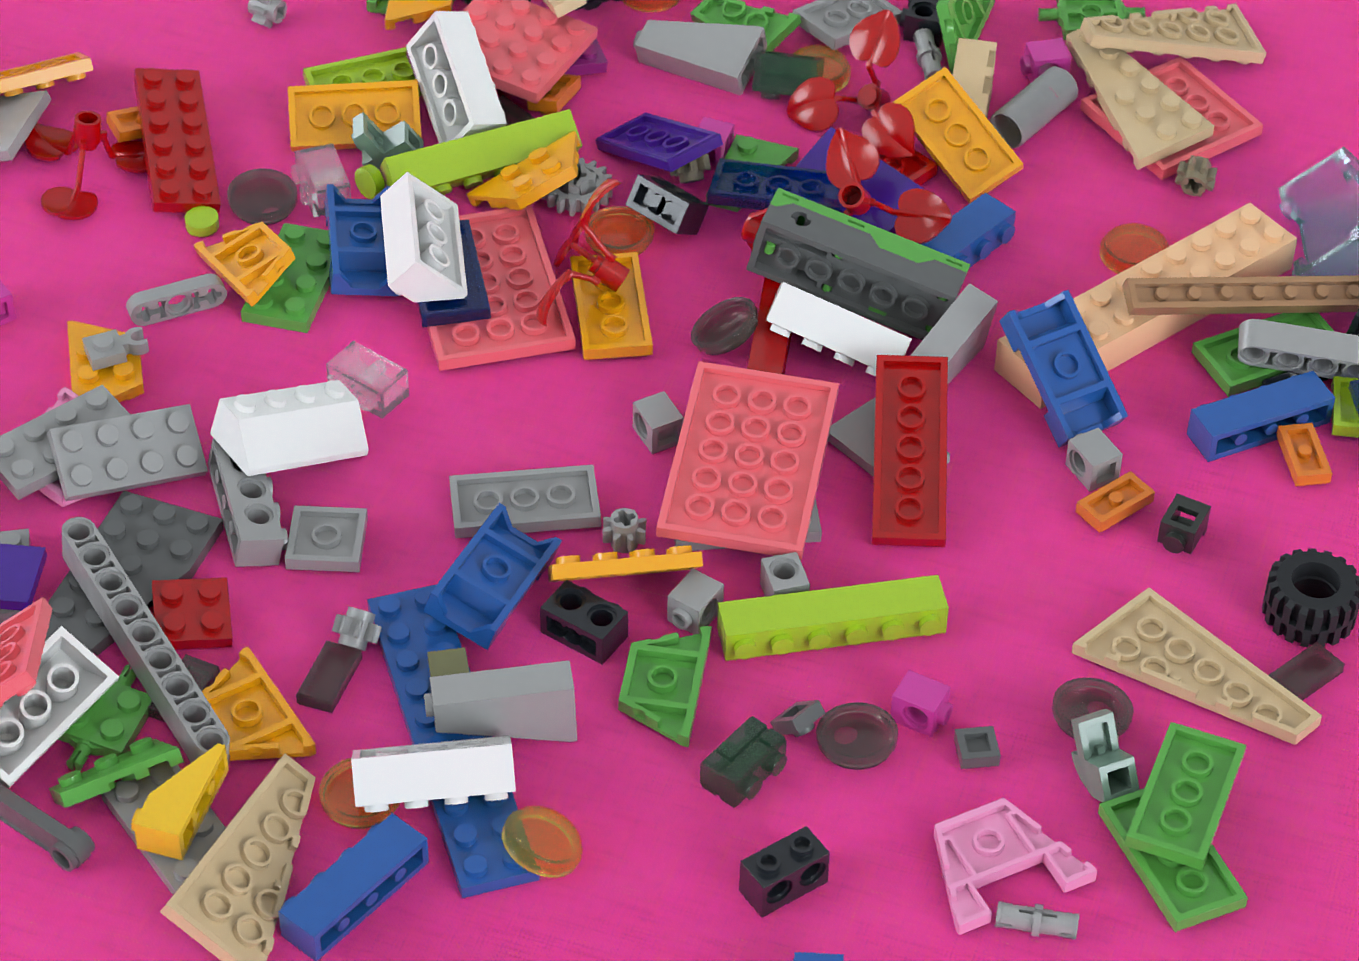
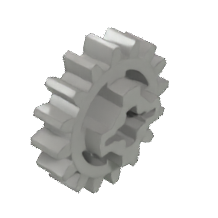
(577, 192)

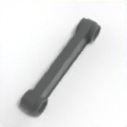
(66, 846)

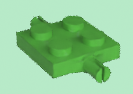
(1072, 12)
(109, 723)

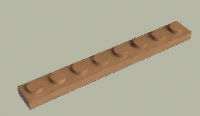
(1241, 295)

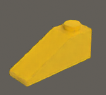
(179, 806)

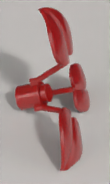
(892, 124)
(52, 142)
(856, 159)
(604, 269)

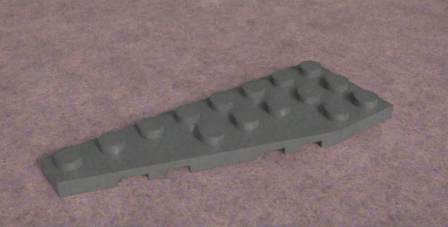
(150, 544)

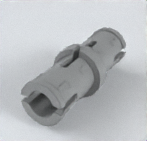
(928, 54)
(1037, 920)

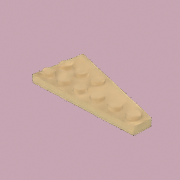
(1179, 32)
(1138, 104)
(1179, 656)
(244, 877)

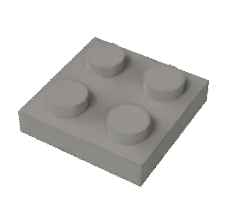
(326, 538)

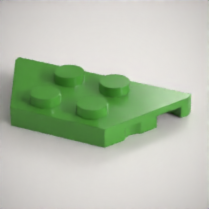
(961, 20)
(665, 682)

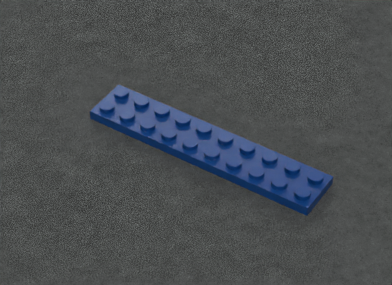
(468, 829)

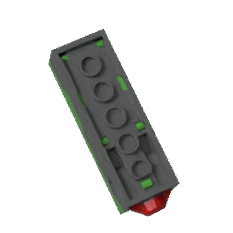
(852, 263)

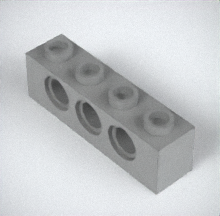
(247, 511)

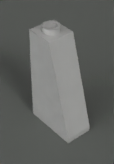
(702, 51)
(961, 330)
(510, 701)

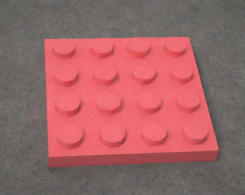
(527, 44)
(1230, 120)
(22, 648)

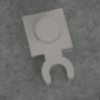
(111, 349)

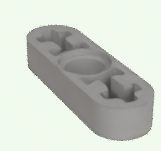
(154, 313)

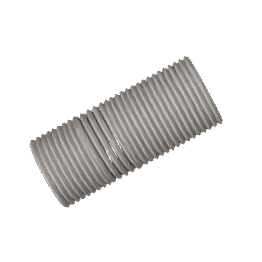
(1035, 106)

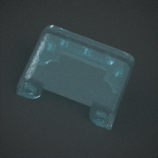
(1327, 211)

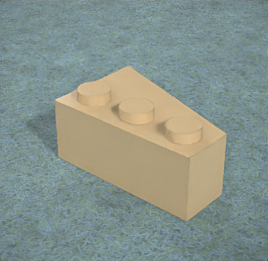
(975, 70)

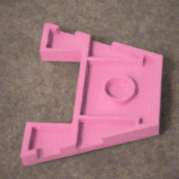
(994, 845)

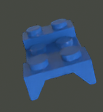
(356, 245)
(1065, 367)
(489, 579)

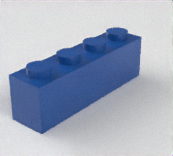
(976, 230)
(1254, 416)
(353, 887)

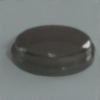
(262, 196)
(725, 326)
(1087, 696)
(857, 735)

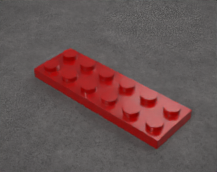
(176, 140)
(910, 451)

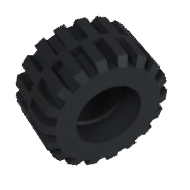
(1311, 597)

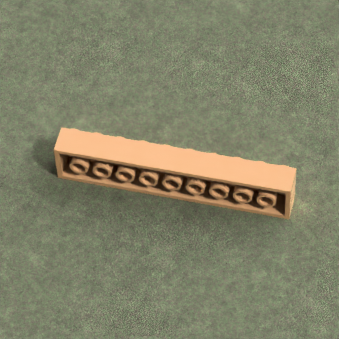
(1234, 246)

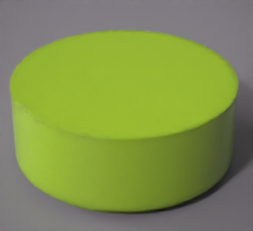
(369, 181)
(201, 221)

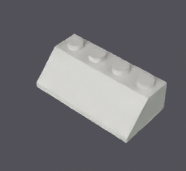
(454, 77)
(422, 242)
(833, 327)
(290, 427)
(65, 688)
(433, 772)

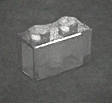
(316, 169)
(370, 378)

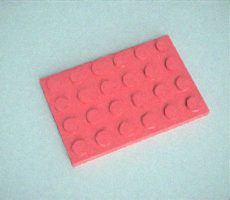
(515, 281)
(748, 460)

